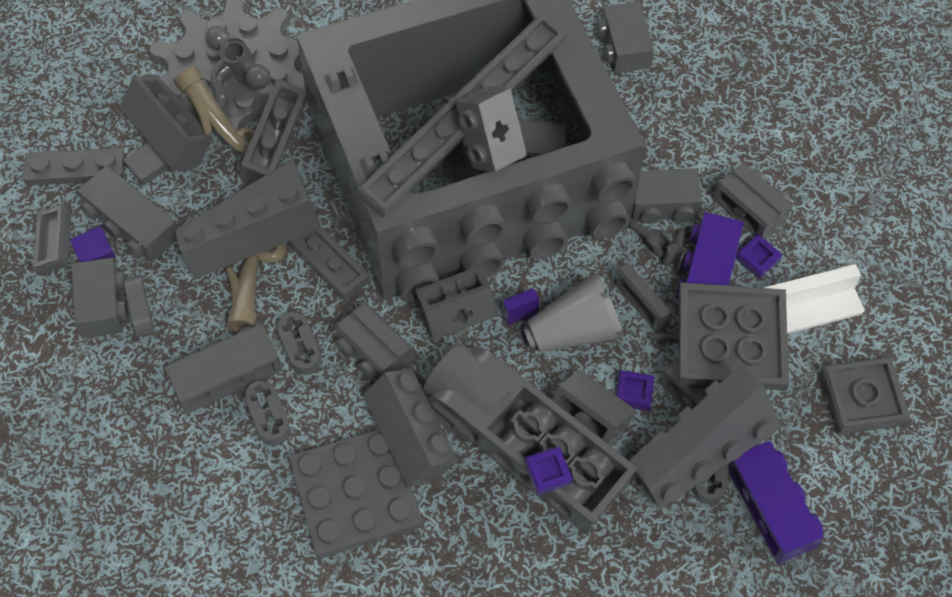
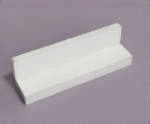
(821, 298)

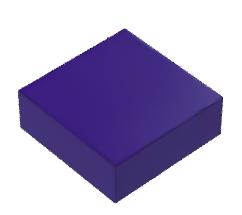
(92, 245)
(758, 256)
(520, 306)
(635, 389)
(548, 471)

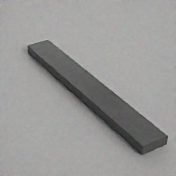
(443, 131)

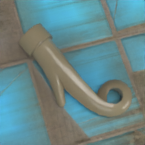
(209, 112)
(244, 288)

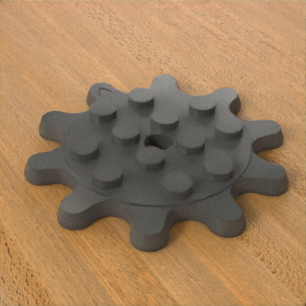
(265, 41)

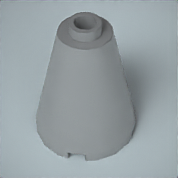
(575, 318)

